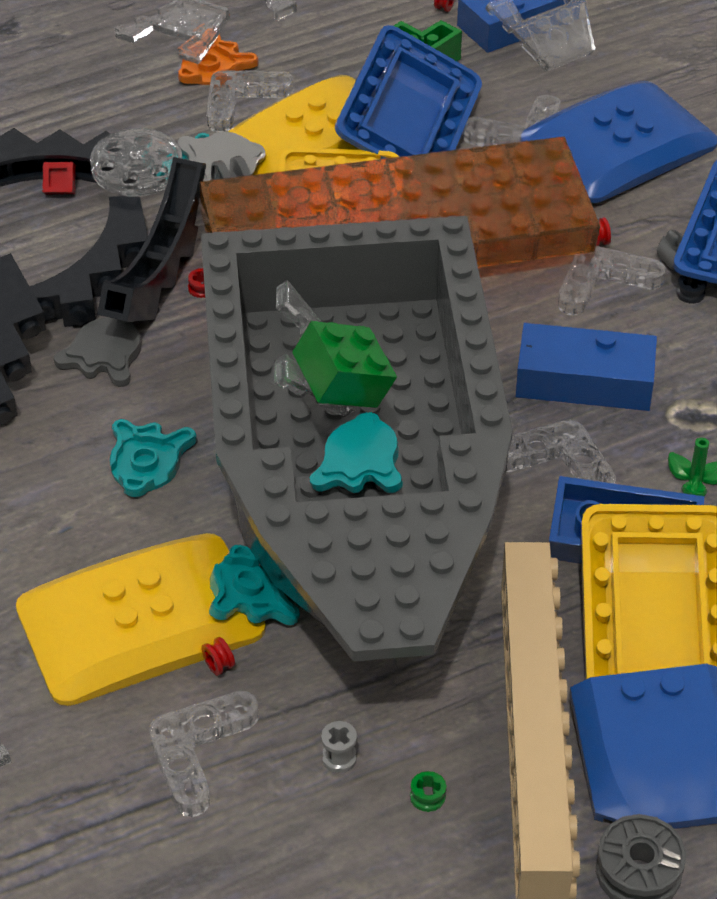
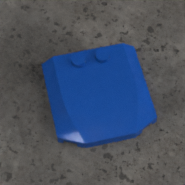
(650, 743)

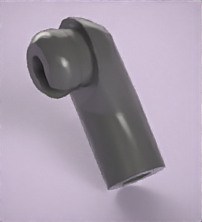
(668, 247)

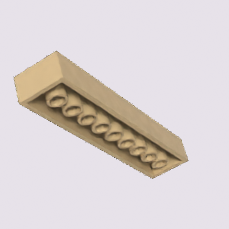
(537, 726)

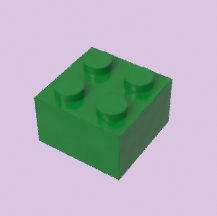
(344, 364)

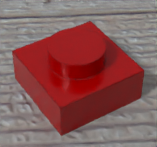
(58, 178)

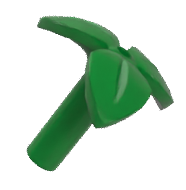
(696, 471)

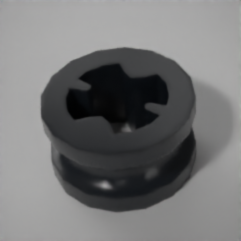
(691, 289)

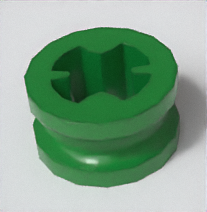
(428, 802)

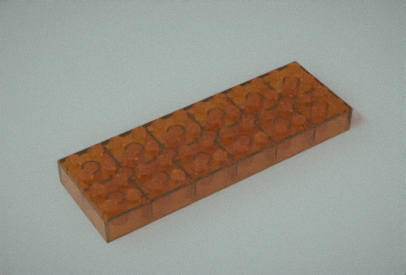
(517, 197)

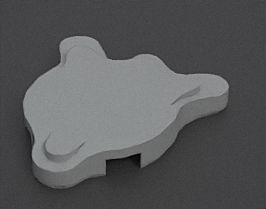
(221, 147)

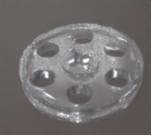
(134, 161)

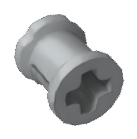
(339, 745)

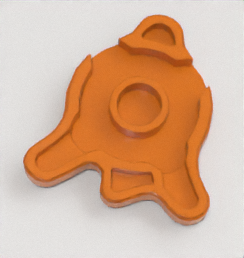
(220, 57)

